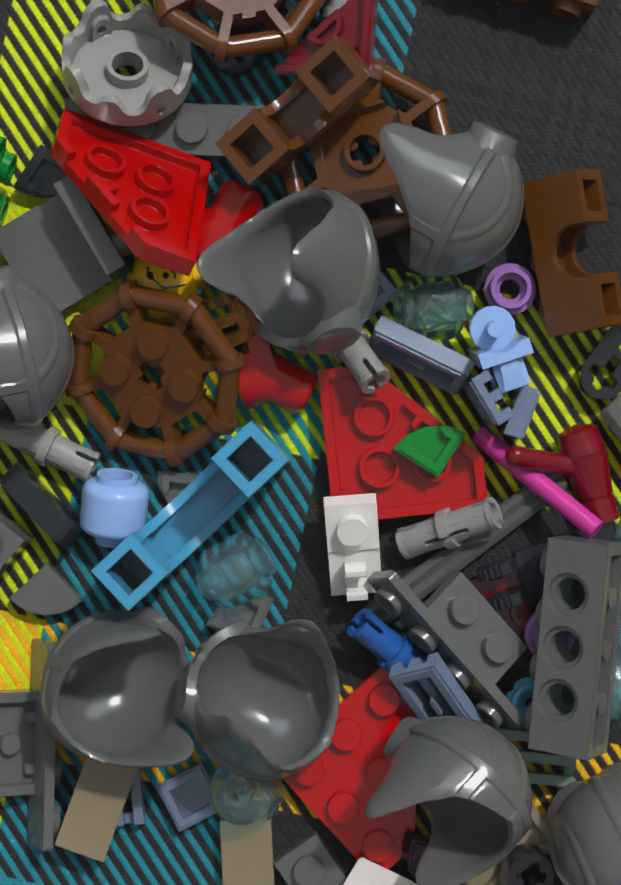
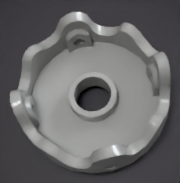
(113, 40)

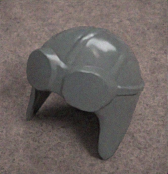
(458, 193)
(301, 270)
(33, 352)
(115, 689)
(261, 698)
(468, 784)
(588, 830)

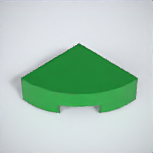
(430, 446)

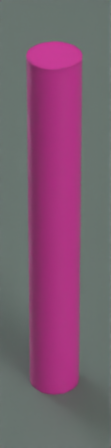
(540, 485)

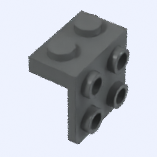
(65, 247)

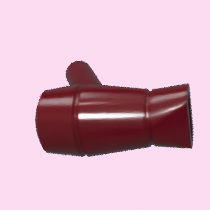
(582, 461)

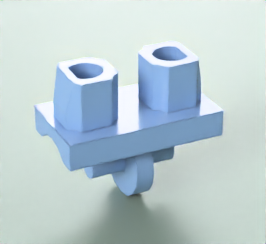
(499, 348)

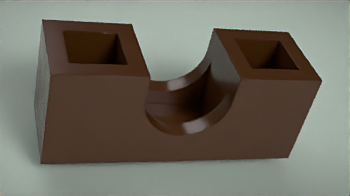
(280, 131)
(556, 215)

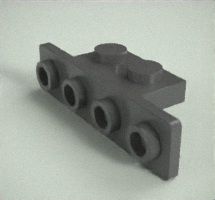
(464, 633)
(29, 754)

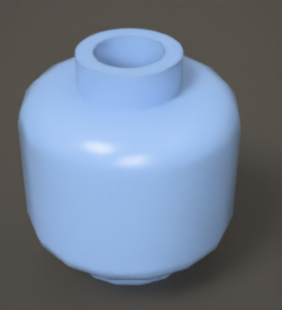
(113, 506)

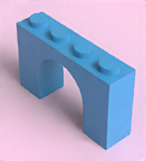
(192, 516)

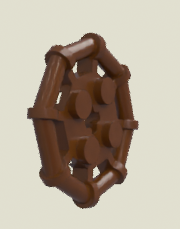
(242, 15)
(373, 182)
(182, 383)

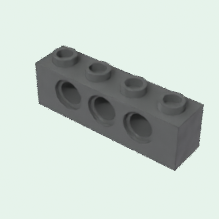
(596, 624)

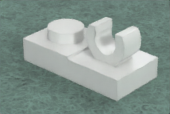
(352, 544)

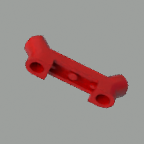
(266, 373)

